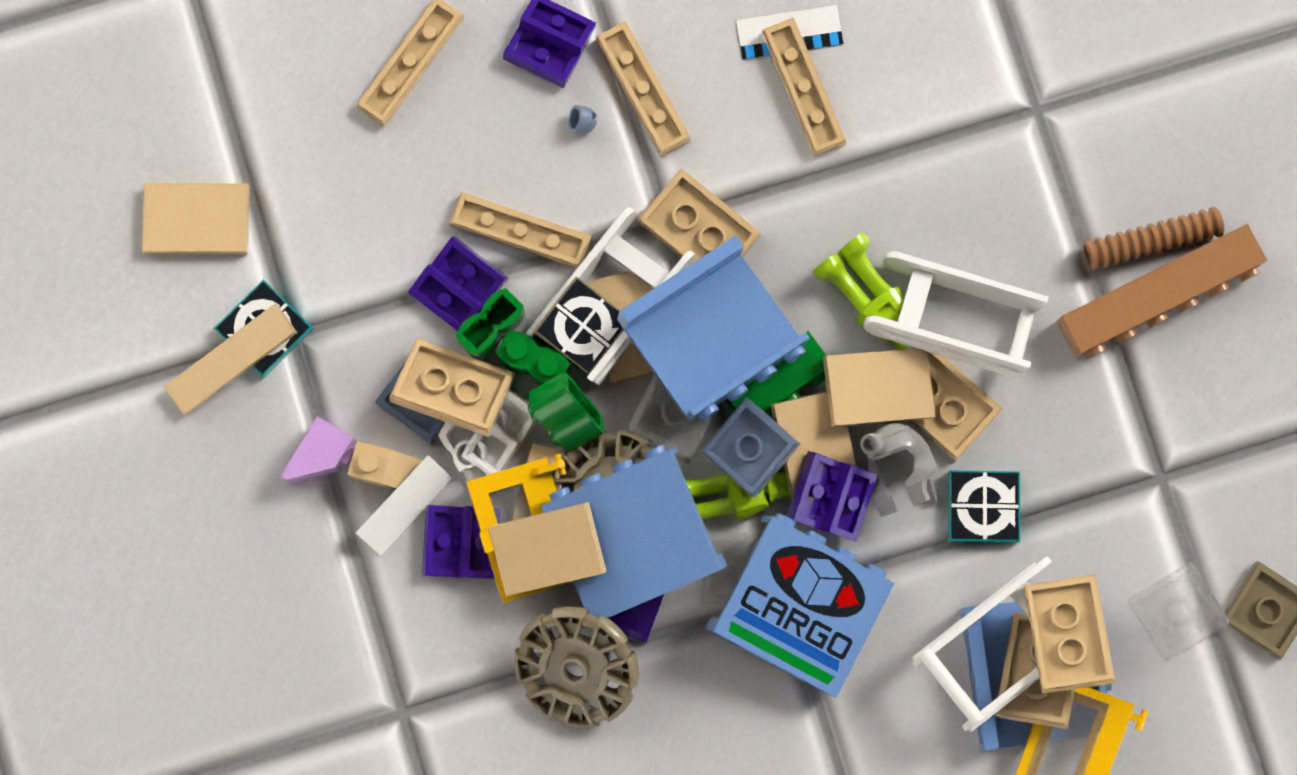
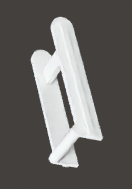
(633, 260)
(907, 331)
(927, 655)

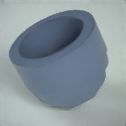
(581, 119)

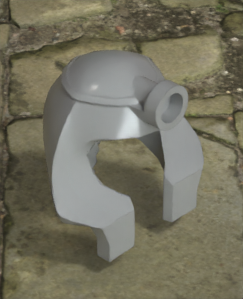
(899, 451)

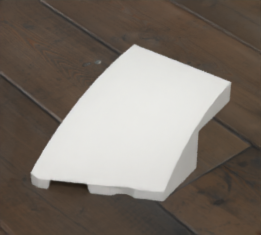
(484, 455)

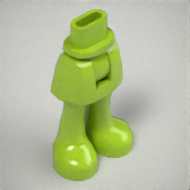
(887, 300)
(738, 500)

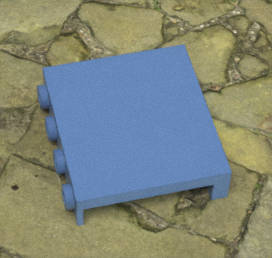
(645, 533)

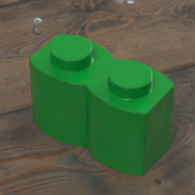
(483, 331)
(525, 357)
(565, 412)

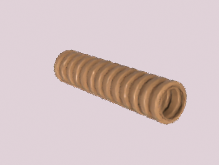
(1153, 238)

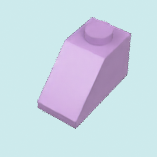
(320, 452)

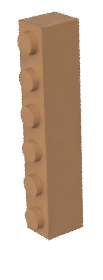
(1161, 291)

